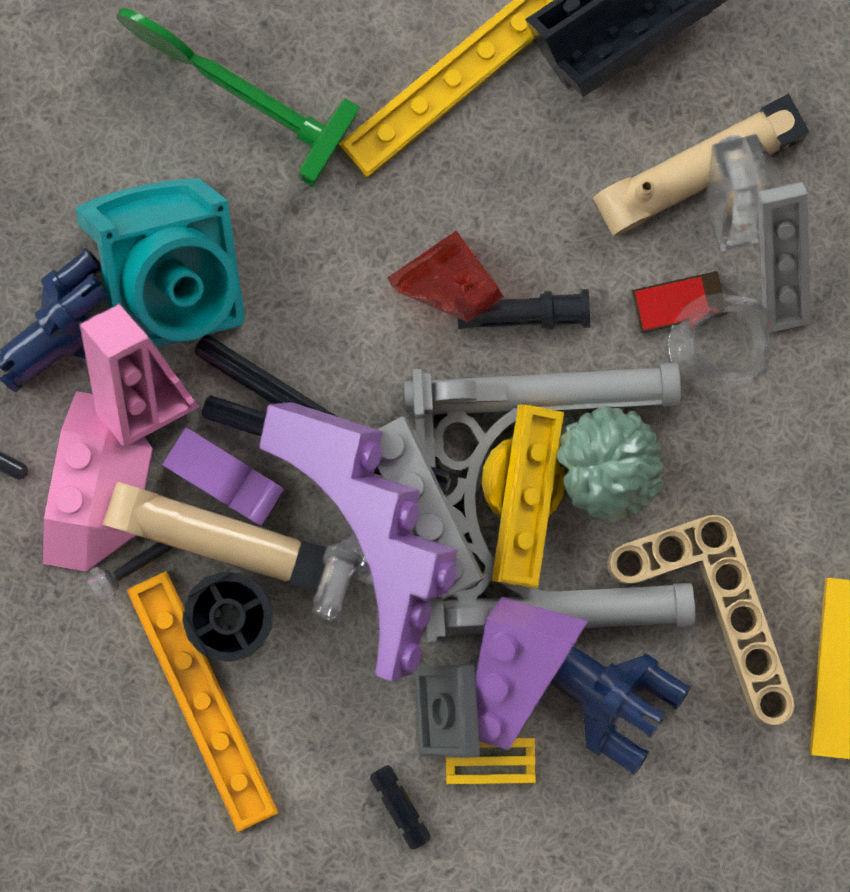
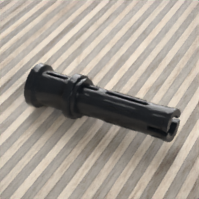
(545, 310)

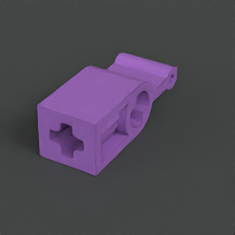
(223, 476)

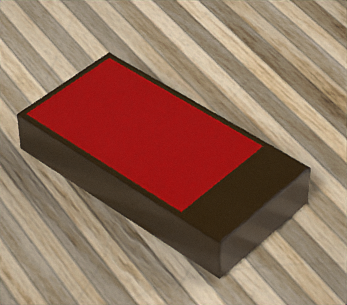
(662, 303)

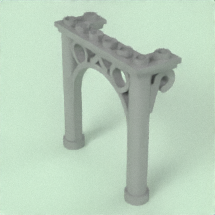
(560, 393)

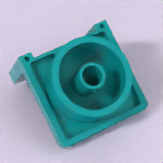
(168, 258)

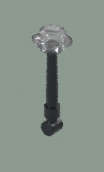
(106, 583)

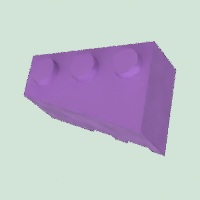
(516, 664)

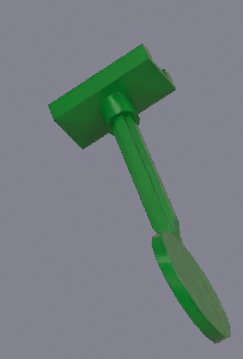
(320, 137)

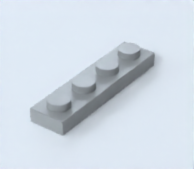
(785, 255)
(406, 464)

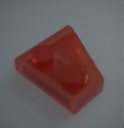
(448, 279)

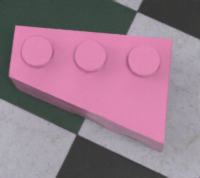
(130, 378)

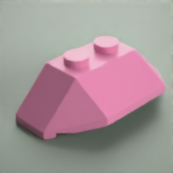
(82, 485)

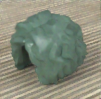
(611, 463)

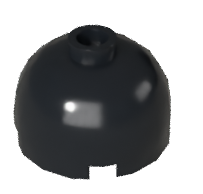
(227, 616)

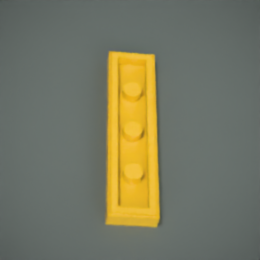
(527, 496)
(832, 691)

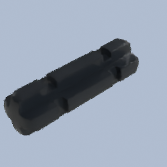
(400, 807)

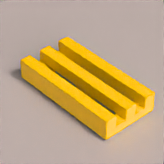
(528, 760)

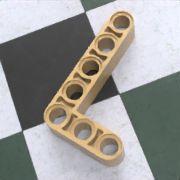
(723, 601)

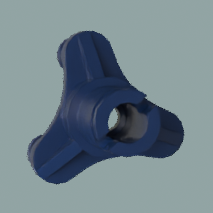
(57, 329)
(611, 694)

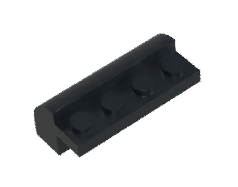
(600, 38)

